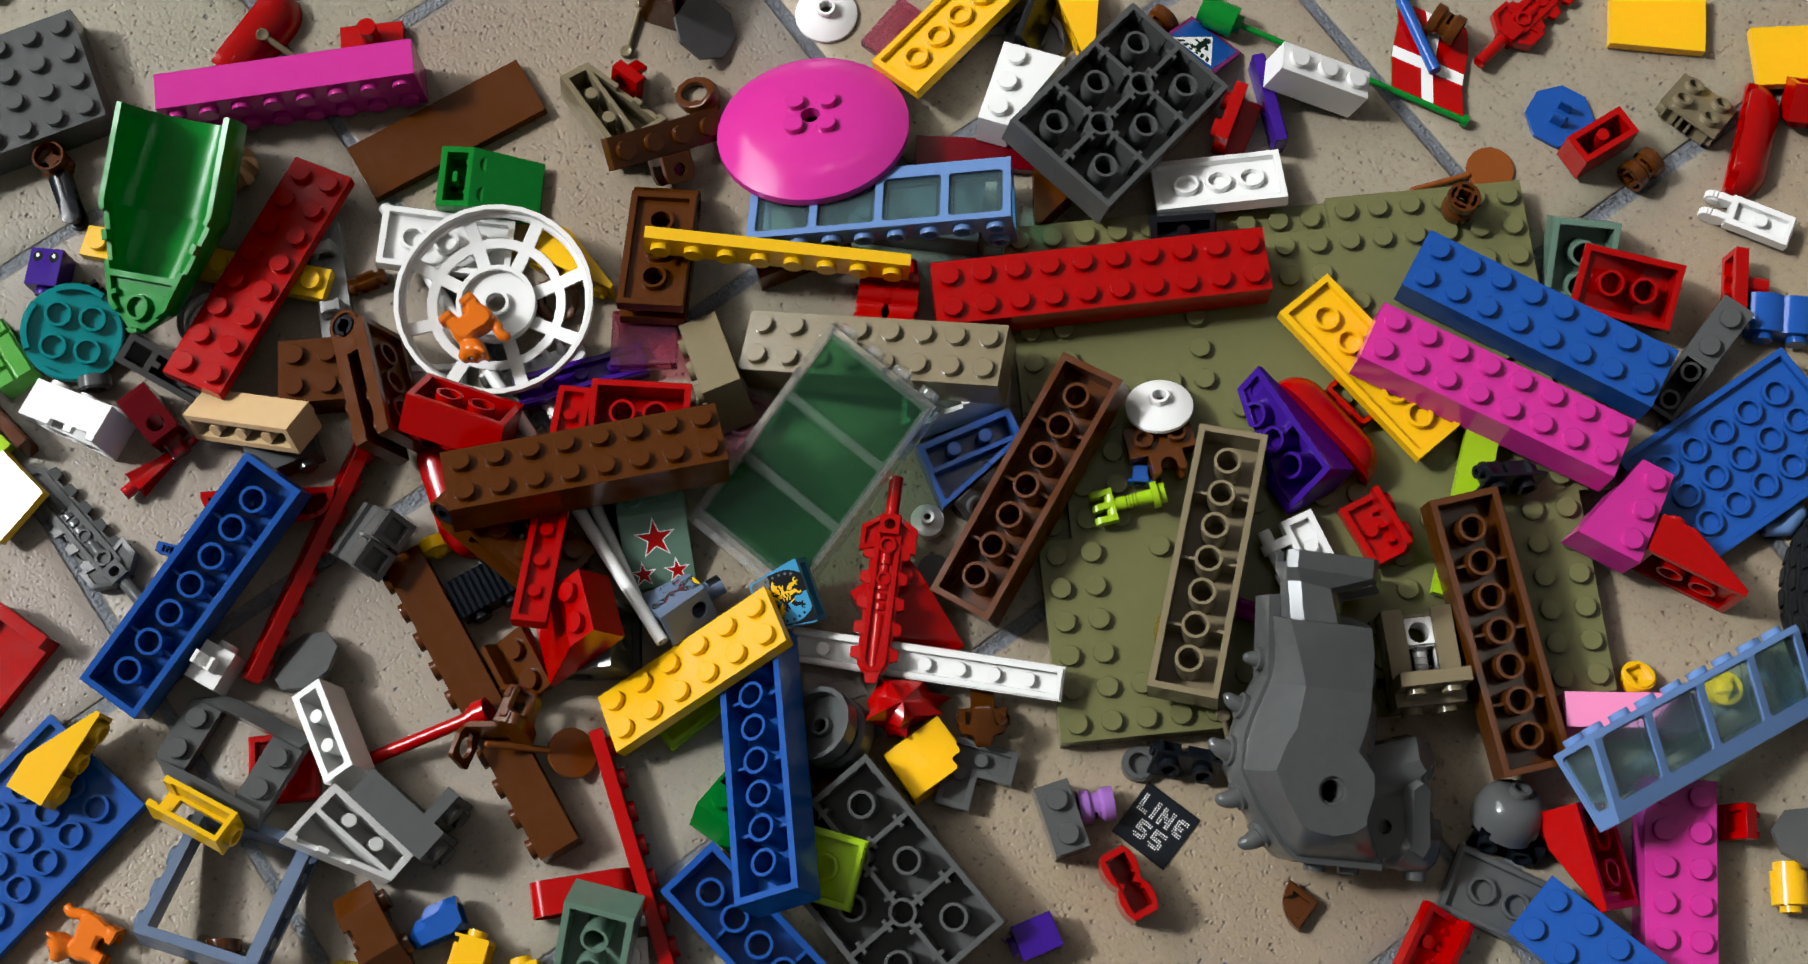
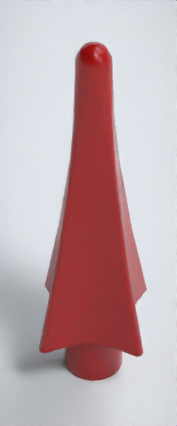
(148, 475)

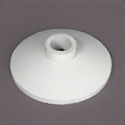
(826, 26)
(1159, 406)

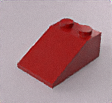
(1629, 286)
(1689, 565)
(923, 617)
(580, 624)
(1590, 857)

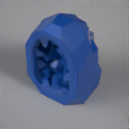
(439, 923)

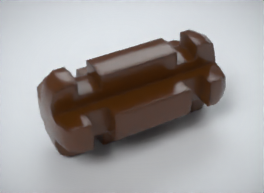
(367, 281)

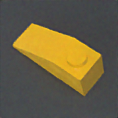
(1078, 21)

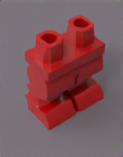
(899, 298)

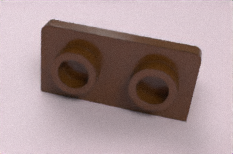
(517, 661)

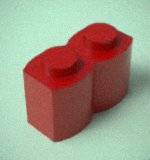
(1122, 876)

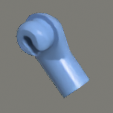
(1787, 524)

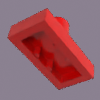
(369, 33)
(1736, 278)

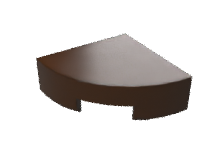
(1297, 905)

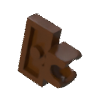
(1160, 450)

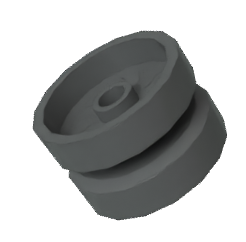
(835, 730)

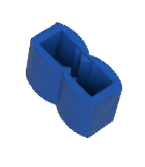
(1777, 319)

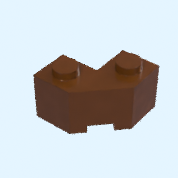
(368, 922)

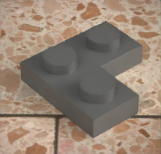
(973, 764)

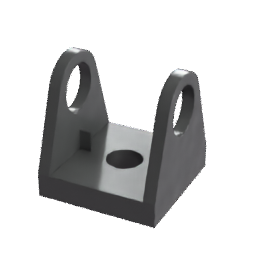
(621, 658)

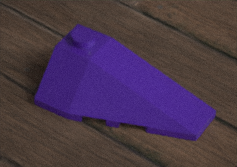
(1299, 455)

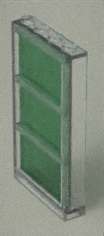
(817, 456)

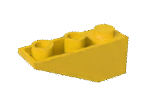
(565, 263)
(52, 767)

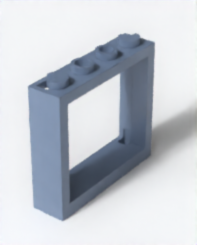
(272, 927)

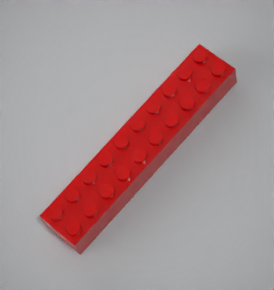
(1105, 281)

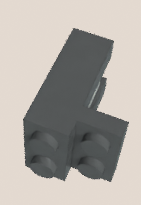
(420, 831)

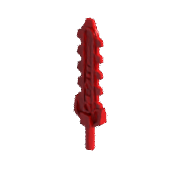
(1519, 26)
(888, 544)

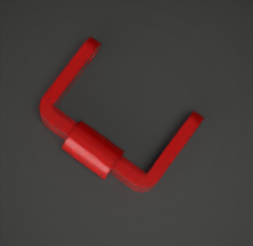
(1346, 406)

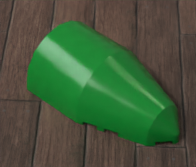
(164, 208)

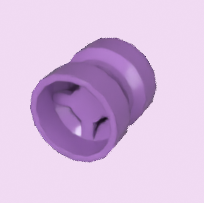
(1096, 805)

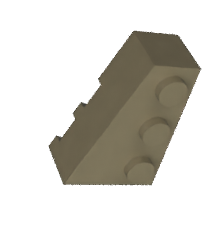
(602, 105)
(715, 371)

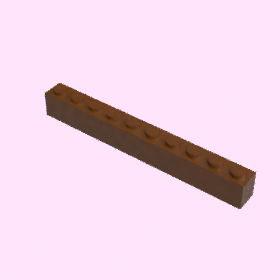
(468, 679)

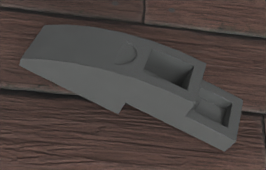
(1701, 356)

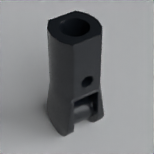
(68, 200)

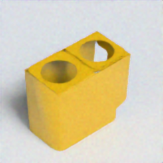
(923, 759)

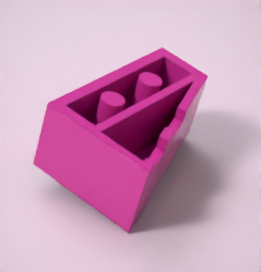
(1623, 519)

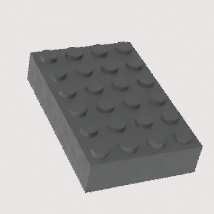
(49, 90)
(1114, 112)
(912, 891)

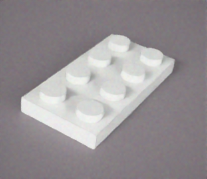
(1220, 183)
(405, 225)

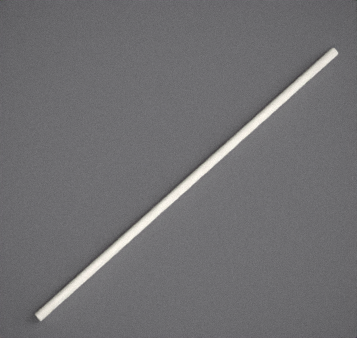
(581, 515)

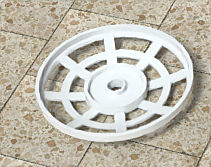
(492, 282)

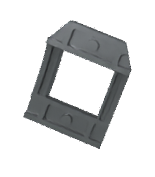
(267, 777)

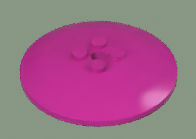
(802, 163)

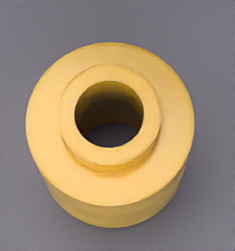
(1788, 887)

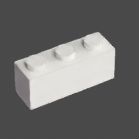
(1316, 79)
(333, 734)

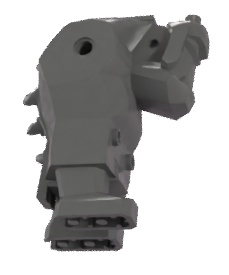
(1306, 732)

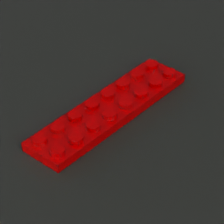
(258, 278)

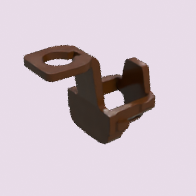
(983, 719)
(506, 723)

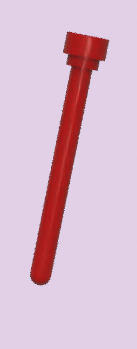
(477, 711)

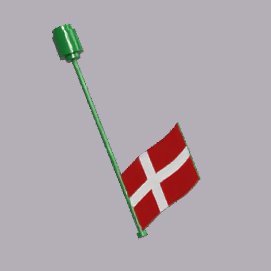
(1408, 72)

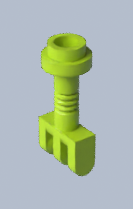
(1111, 505)

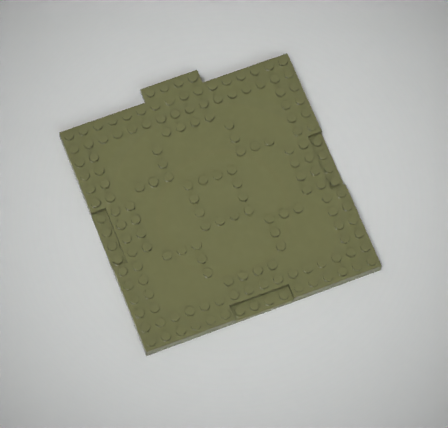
(1112, 580)

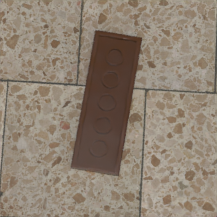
(464, 118)

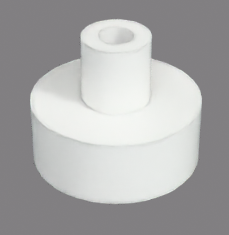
(928, 528)

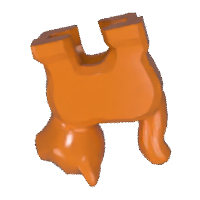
(471, 326)
(88, 939)

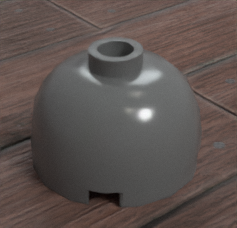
(1509, 813)

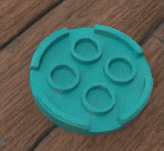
(72, 332)

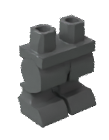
(363, 540)

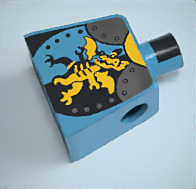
(794, 592)

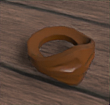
(711, 99)
(547, 313)

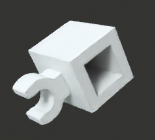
(215, 666)

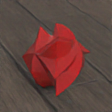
(902, 704)

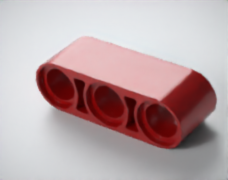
(549, 894)

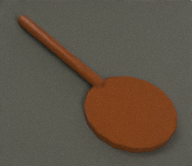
(1482, 166)
(568, 752)

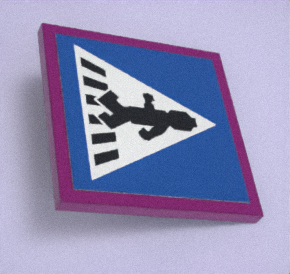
(1204, 44)

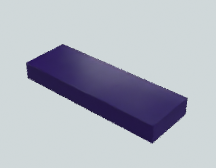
(1270, 111)

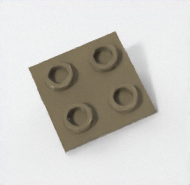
(1698, 107)

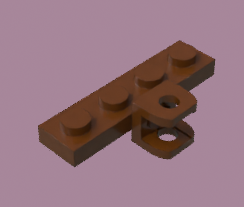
(664, 146)

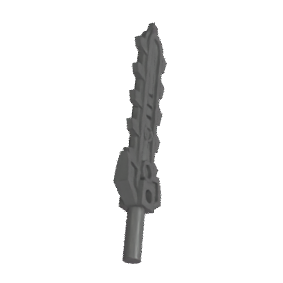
(107, 561)

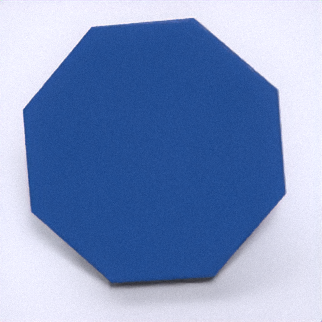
(1557, 114)

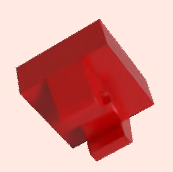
(629, 77)
(1738, 822)

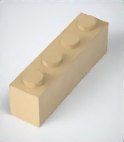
(253, 421)

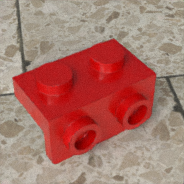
(1237, 124)
(1377, 527)
(1434, 937)

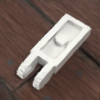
(1748, 219)

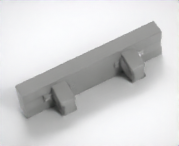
(340, 295)

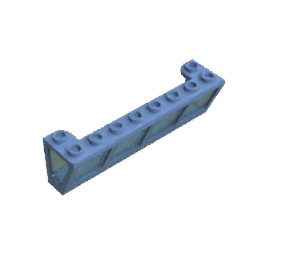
(903, 205)
(1688, 728)

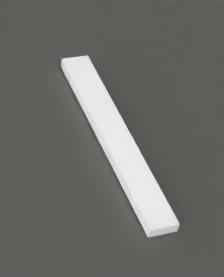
(939, 665)

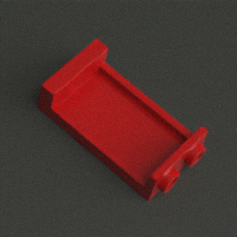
(22, 654)

